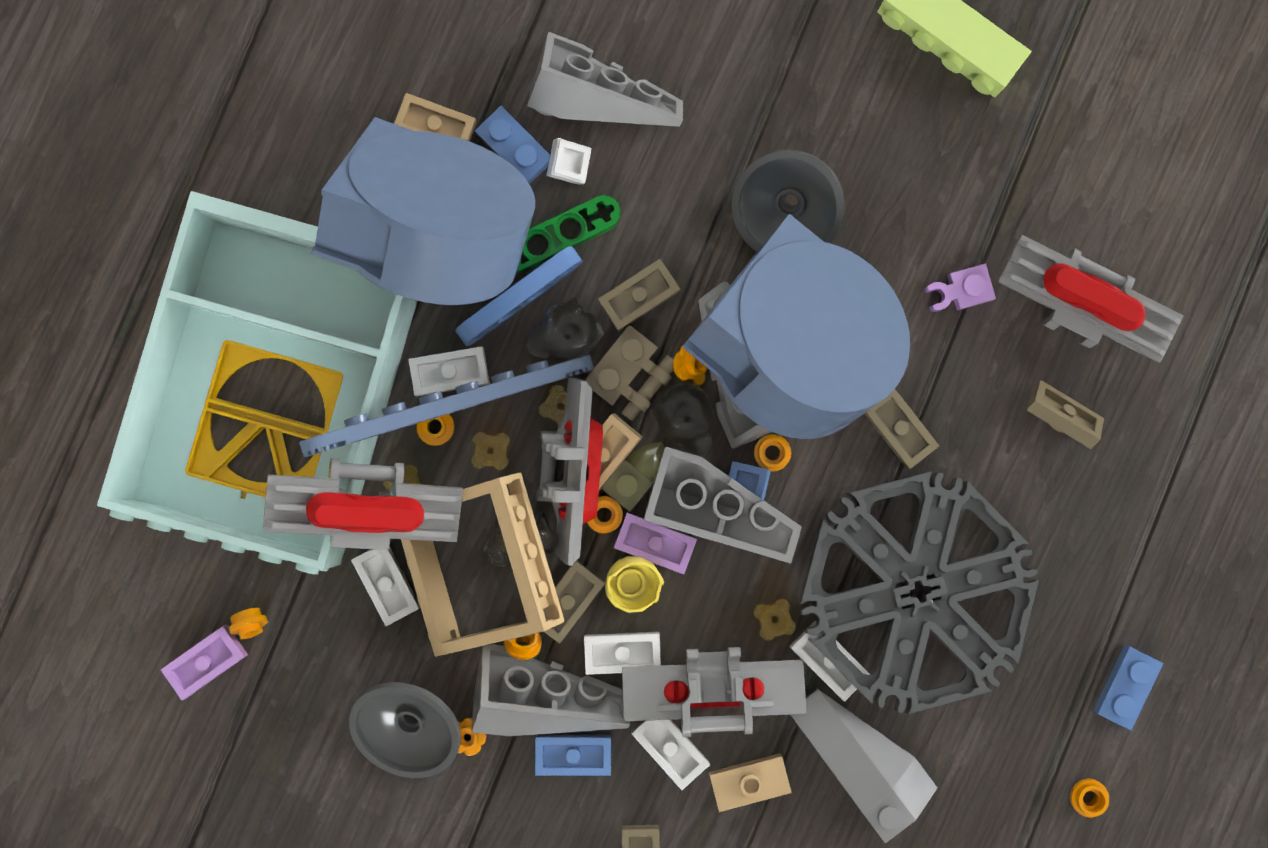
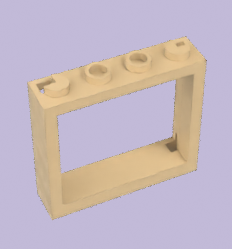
(526, 560)

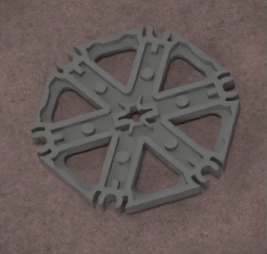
(942, 617)

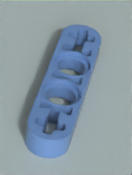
(519, 296)

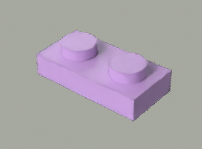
(655, 543)
(204, 662)

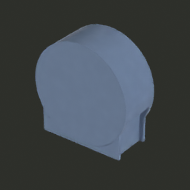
(426, 215)
(805, 336)

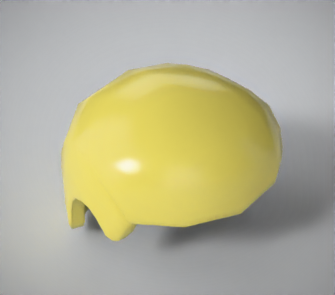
(633, 584)

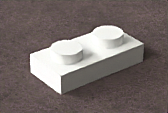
(448, 370)
(386, 584)
(613, 651)
(823, 667)
(671, 750)

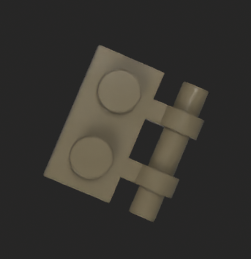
(620, 367)

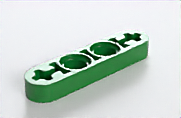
(556, 242)

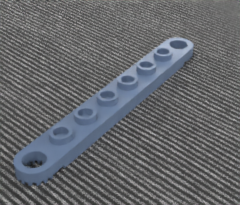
(434, 404)

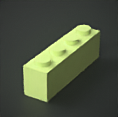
(960, 38)

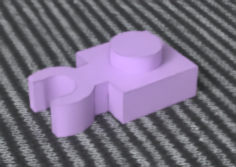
(965, 288)

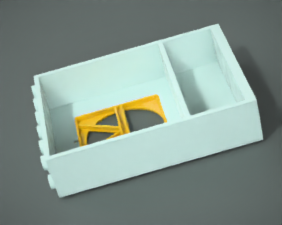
(233, 296)

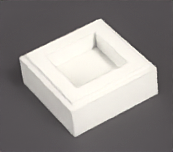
(569, 161)

